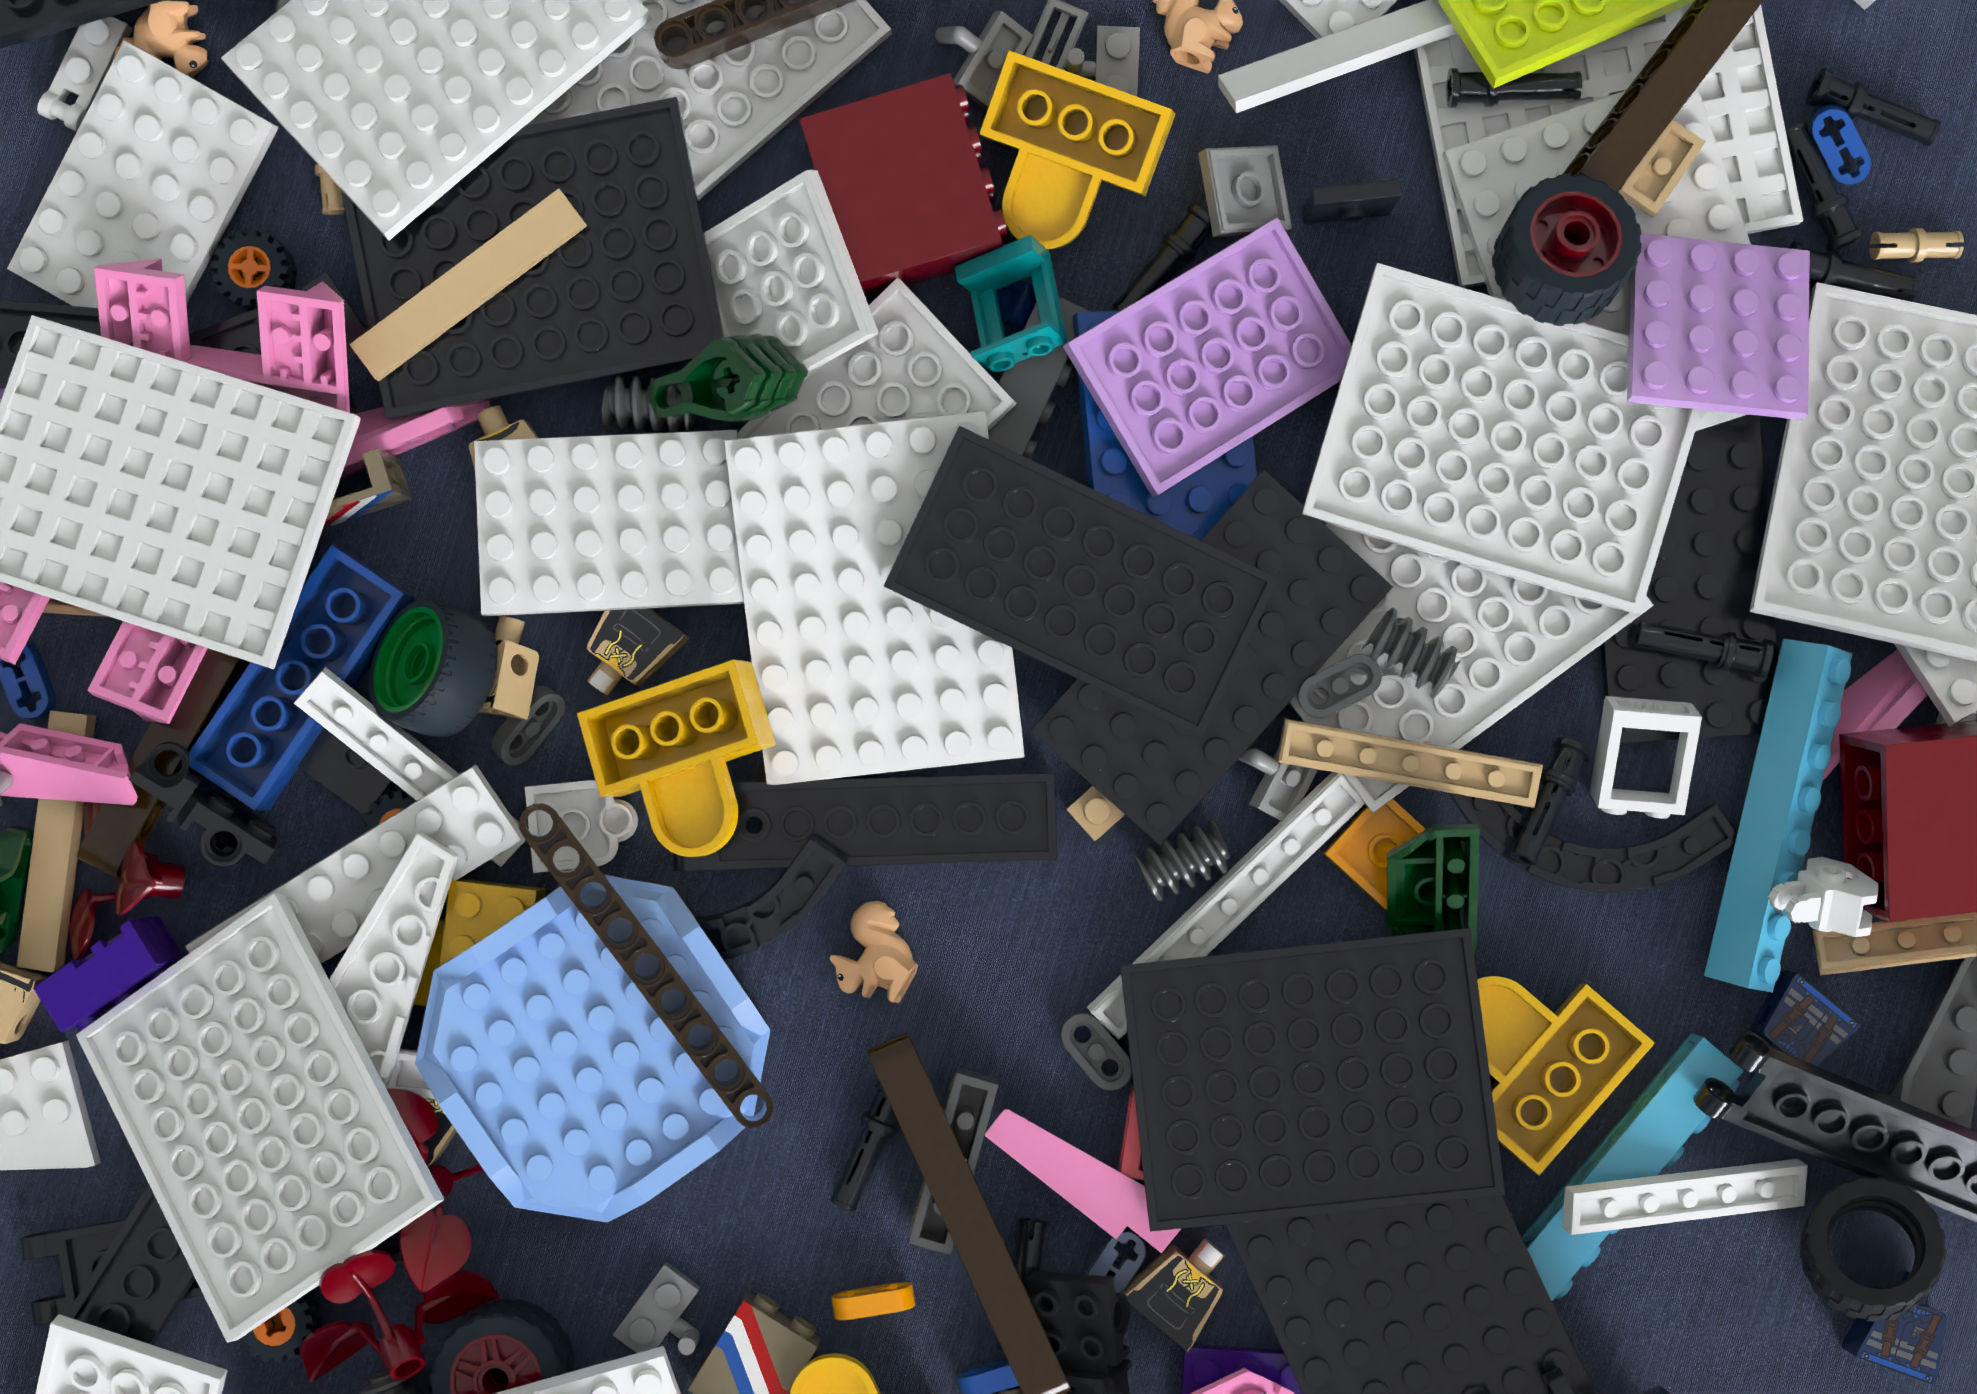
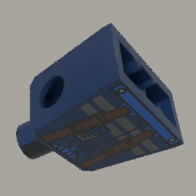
(1802, 1020)
(1903, 1344)

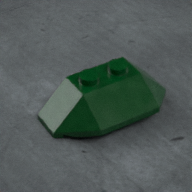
(1434, 881)

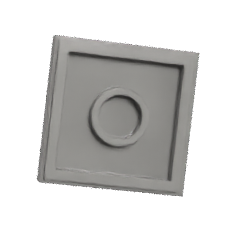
(1243, 189)

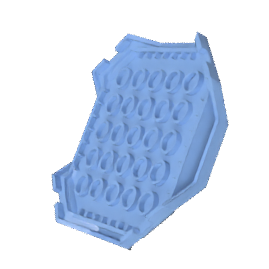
(567, 1068)

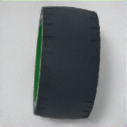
(432, 668)

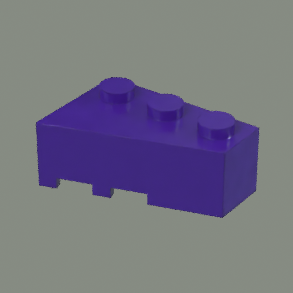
(108, 973)

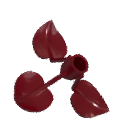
(139, 878)
(433, 1243)
(398, 1344)

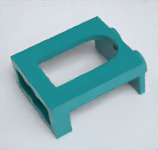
(1001, 268)

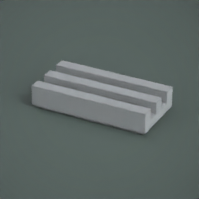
(1067, 11)

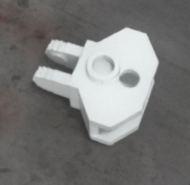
(1828, 898)

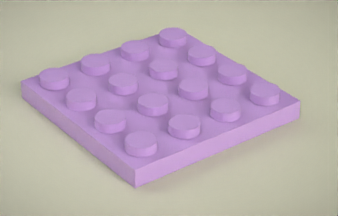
(1719, 327)

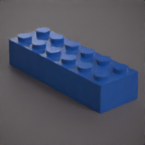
(258, 730)

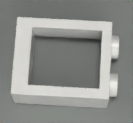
(1650, 715)

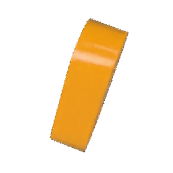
(873, 1301)

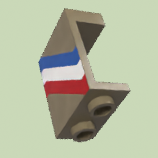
(387, 489)
(757, 1351)

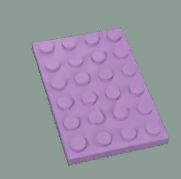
(1212, 357)

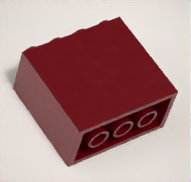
(906, 183)
(1912, 817)

